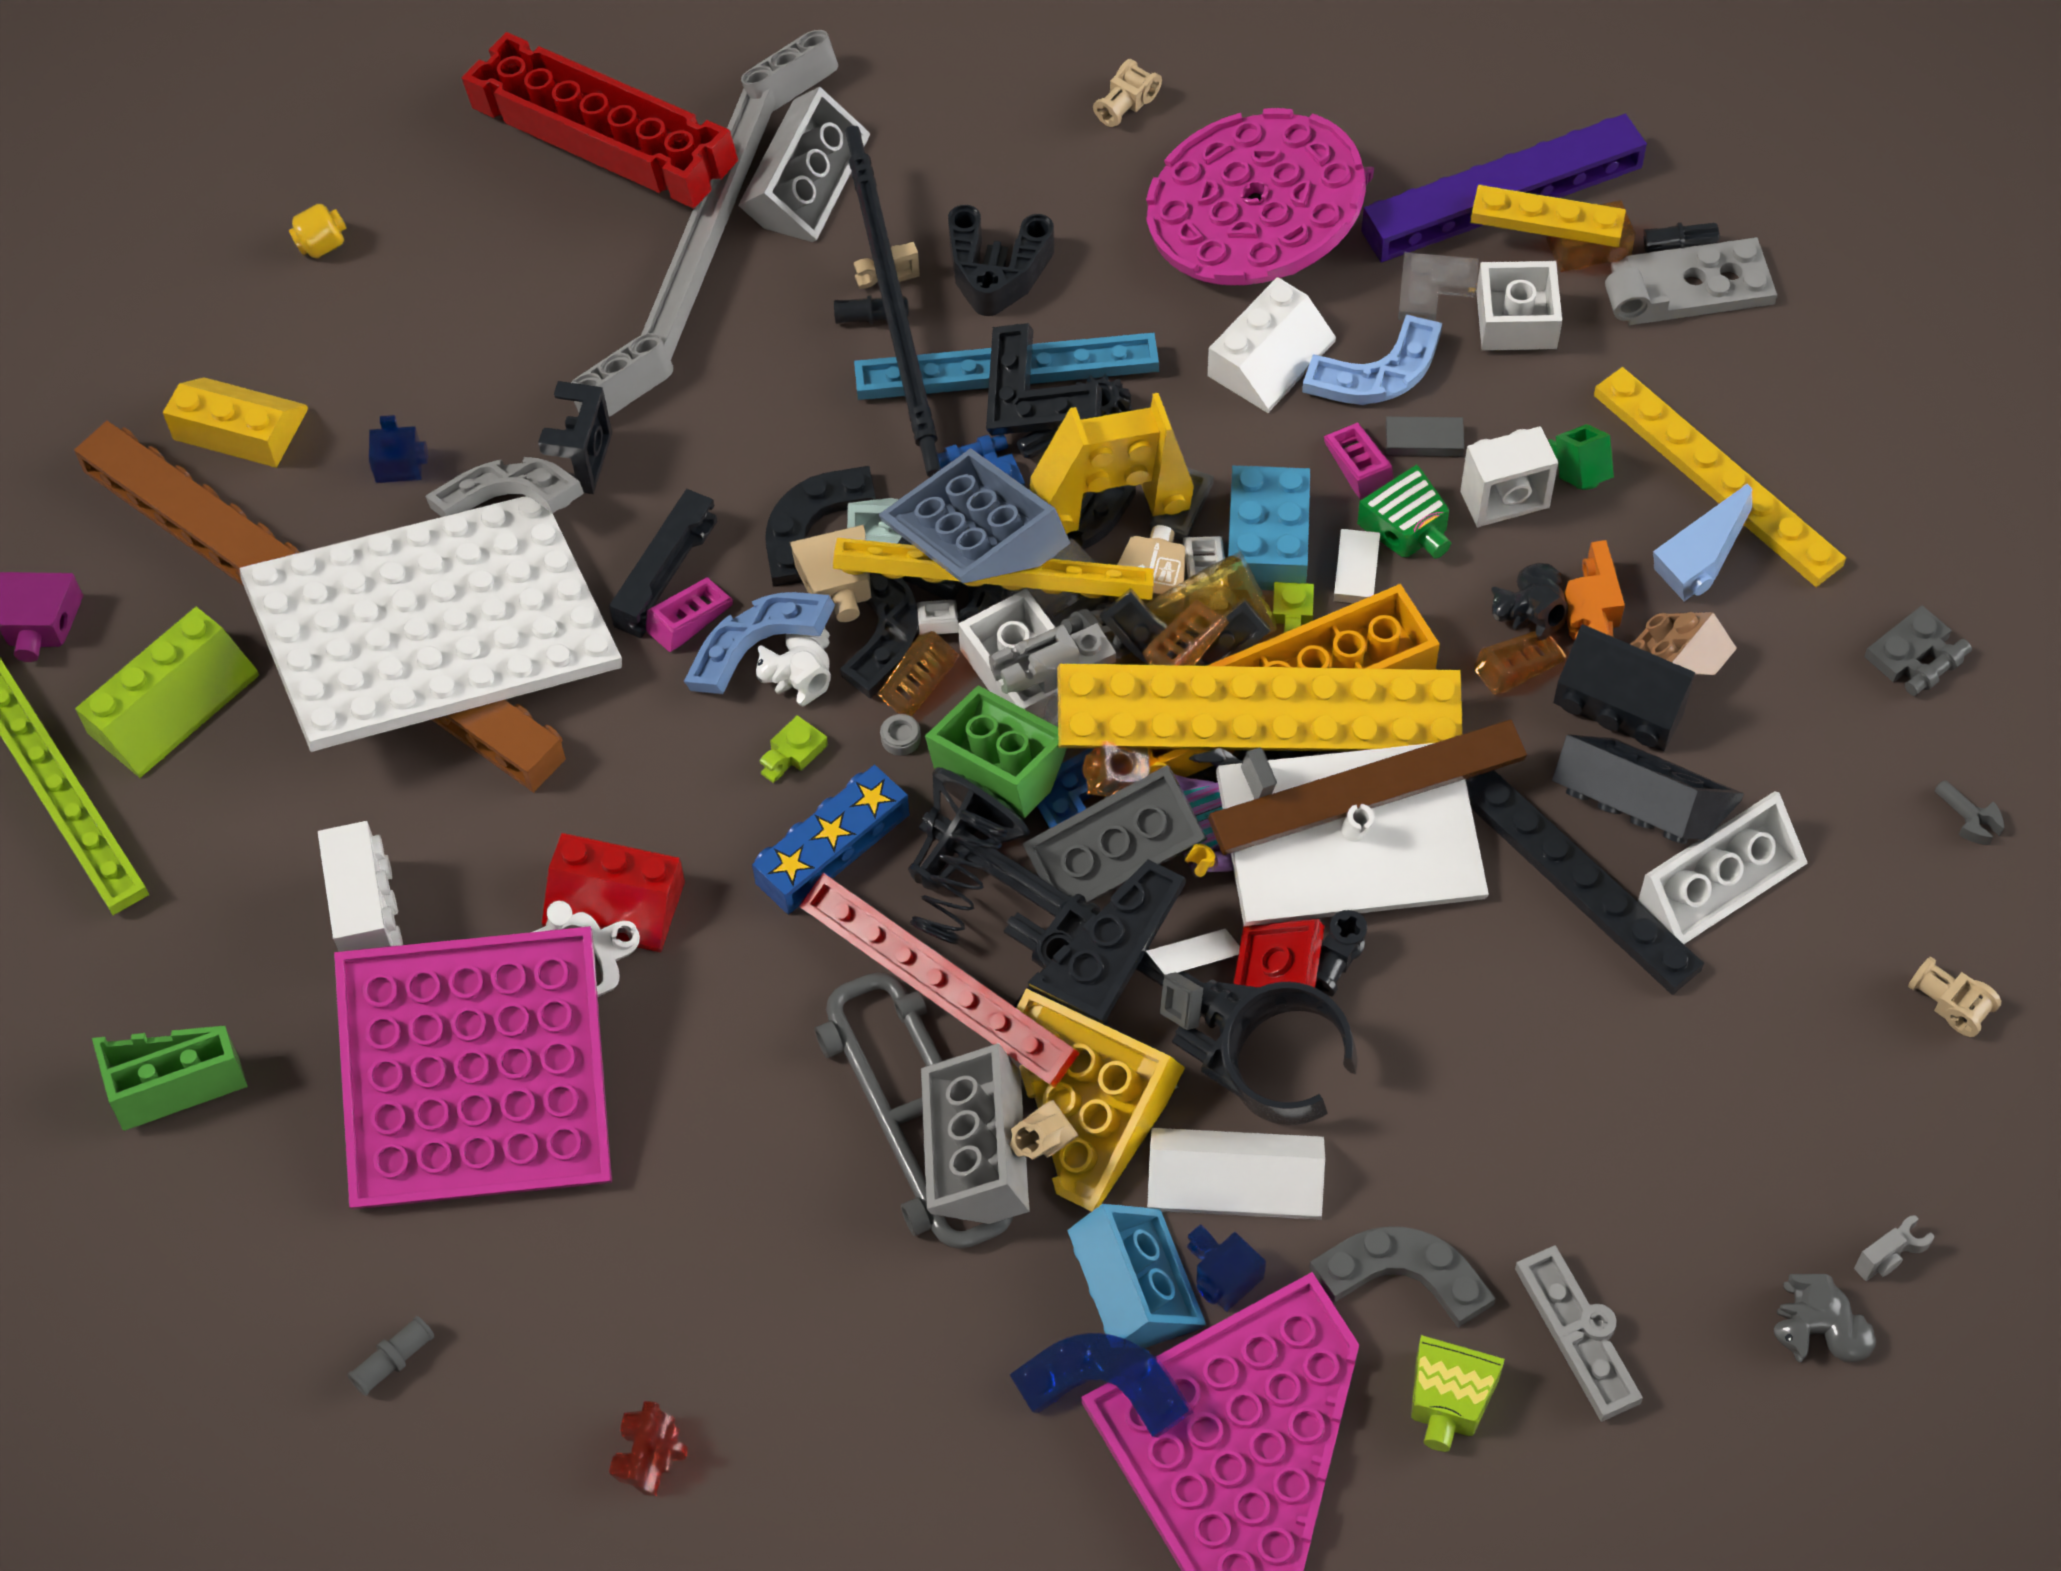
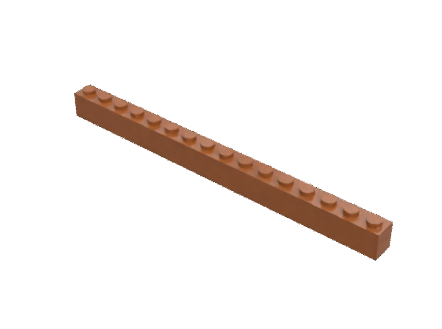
(230, 541)

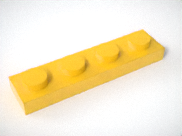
(1548, 216)

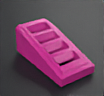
(1366, 479)
(673, 632)

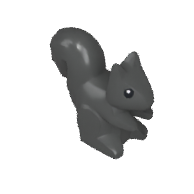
(1822, 1310)

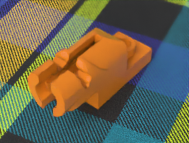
(1596, 596)

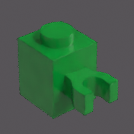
(1583, 456)

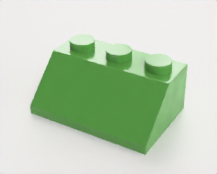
(999, 748)

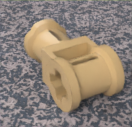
(1128, 90)
(1956, 997)

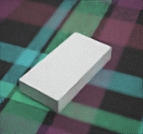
(1356, 565)

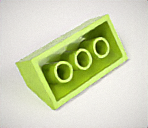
(166, 692)

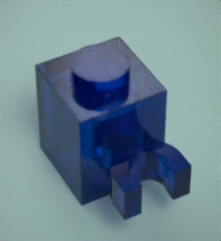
(396, 452)
(1226, 1269)

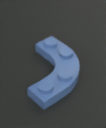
(733, 637)

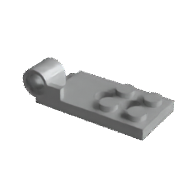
(1654, 287)

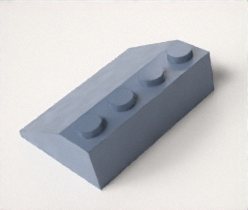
(977, 521)

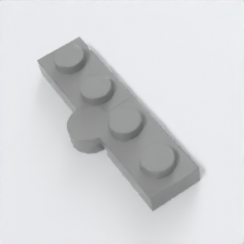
(1580, 1332)

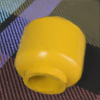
(317, 231)

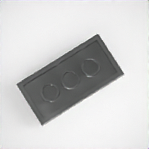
(1116, 837)

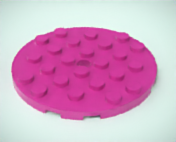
(1308, 204)

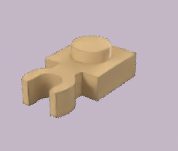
(905, 261)

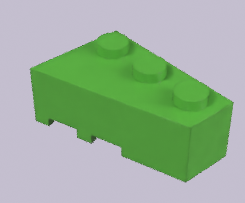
(167, 1073)

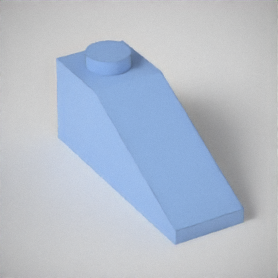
(1697, 553)

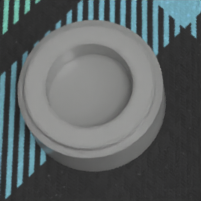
(900, 734)

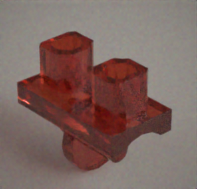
(652, 1449)

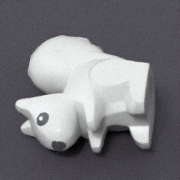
(802, 667)

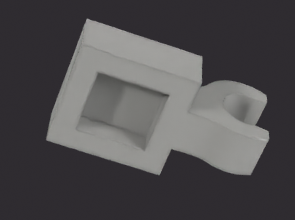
(1885, 1253)

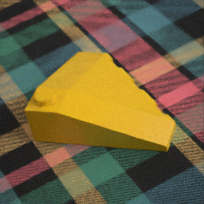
(1106, 1095)

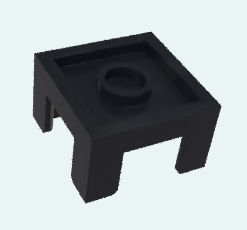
(585, 436)

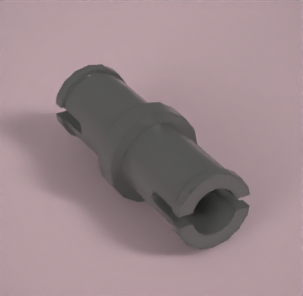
(390, 1355)

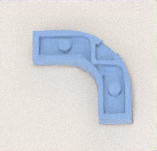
(1380, 379)

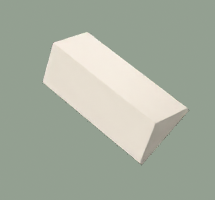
(1723, 870)
(1236, 1173)

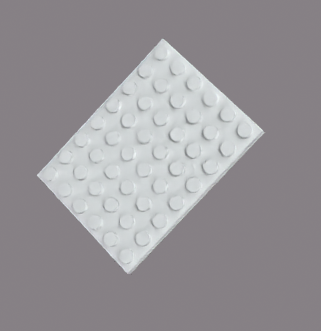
(428, 620)

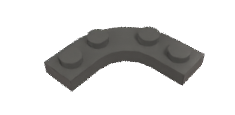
(1405, 1253)

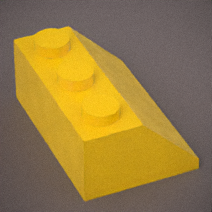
(233, 420)

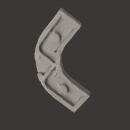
(533, 478)

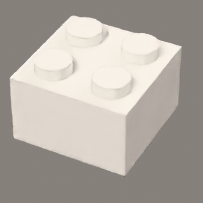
(1519, 305)
(1508, 476)

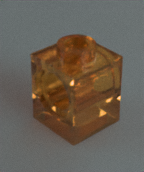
(1129, 763)

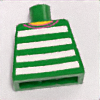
(1407, 515)

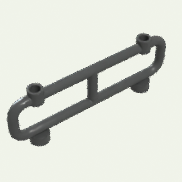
(838, 1037)

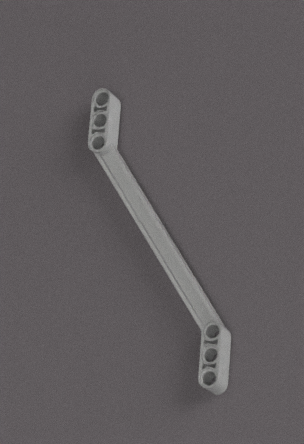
(766, 88)

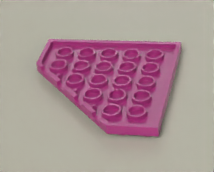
(1252, 1461)

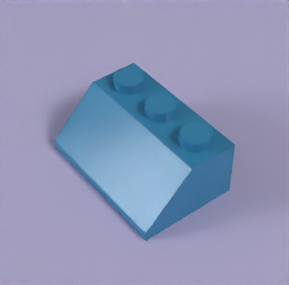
(1135, 1274)

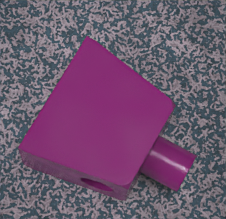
(37, 610)

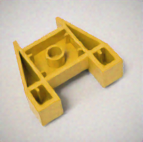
(1113, 453)

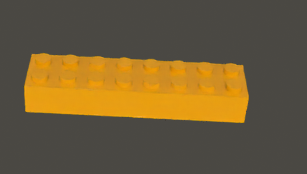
(1369, 634)

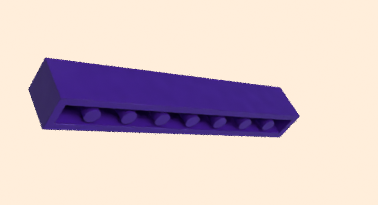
(1547, 169)

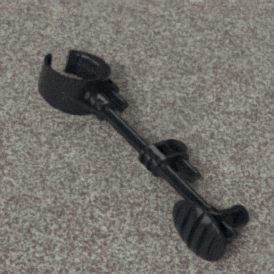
(1225, 1005)

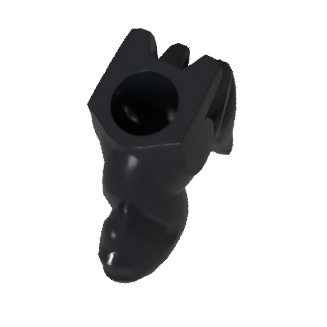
(1536, 602)

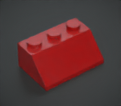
(616, 886)

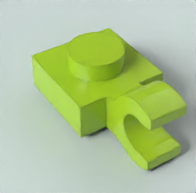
(1293, 604)
(794, 745)

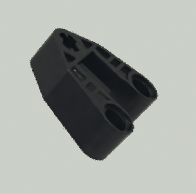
(991, 285)

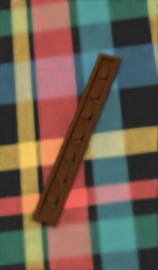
(1367, 785)

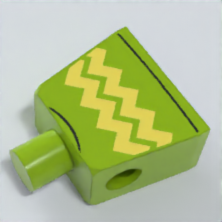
(1451, 1389)

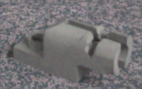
(1037, 658)

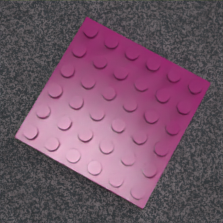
(471, 1068)

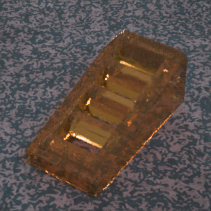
(1156, 651)
(935, 656)
(1501, 676)

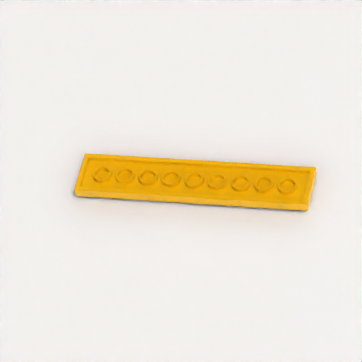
(1255, 707)

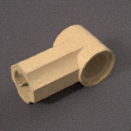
(1042, 1132)

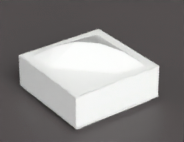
(938, 616)

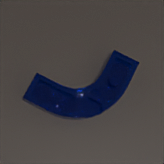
(1109, 1360)

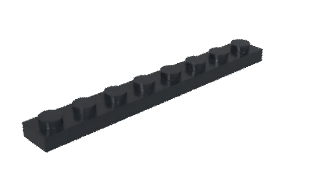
(1582, 881)

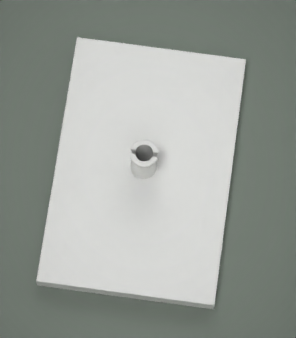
(1367, 862)

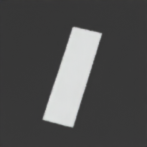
(1195, 952)

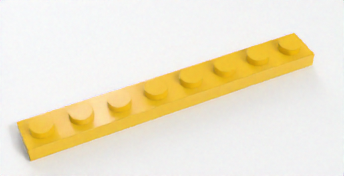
(1718, 475)
(1051, 577)

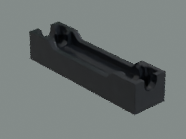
(683, 529)

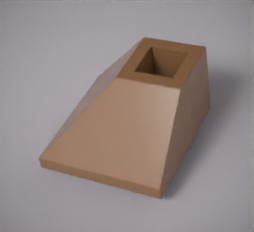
(1688, 640)

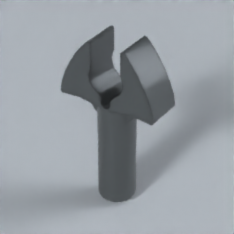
(1973, 815)

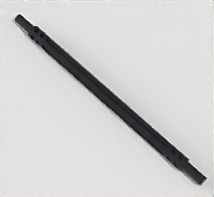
(897, 319)

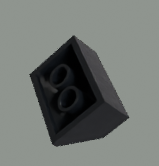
(1623, 688)

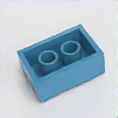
(1271, 522)

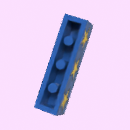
(830, 837)

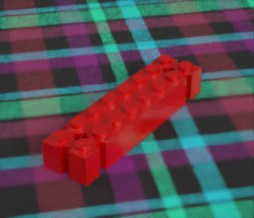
(600, 119)

